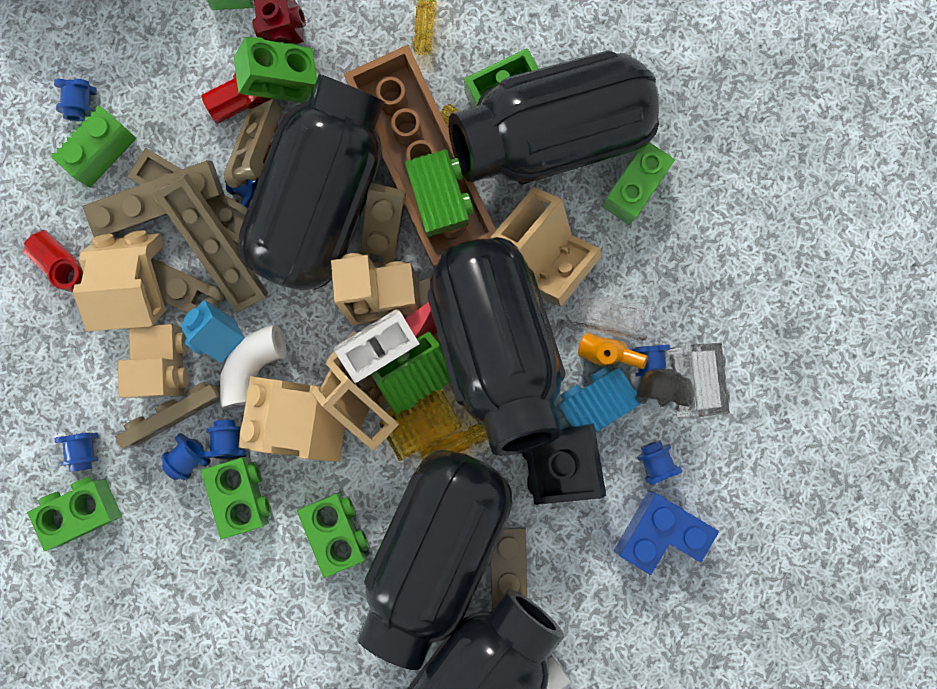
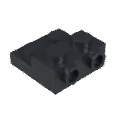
(566, 468)

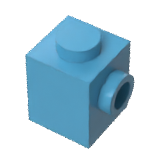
(211, 331)

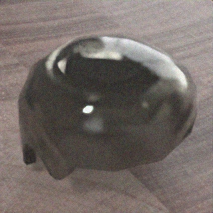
(665, 386)

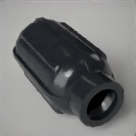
(557, 119)
(313, 186)
(498, 343)
(433, 556)
(495, 649)

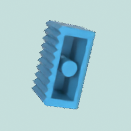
(600, 401)

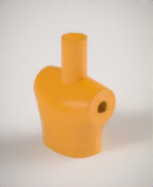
(609, 351)

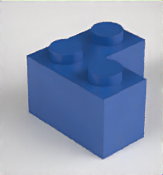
(657, 526)

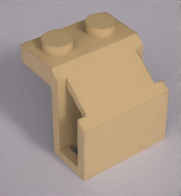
(548, 246)
(119, 282)
(352, 401)
(289, 421)

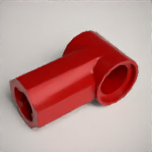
(226, 102)
(53, 260)

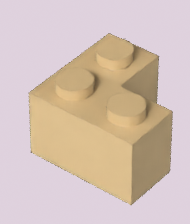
(371, 292)
(154, 363)

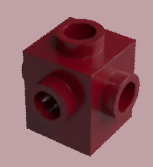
(279, 21)

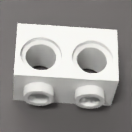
(376, 345)

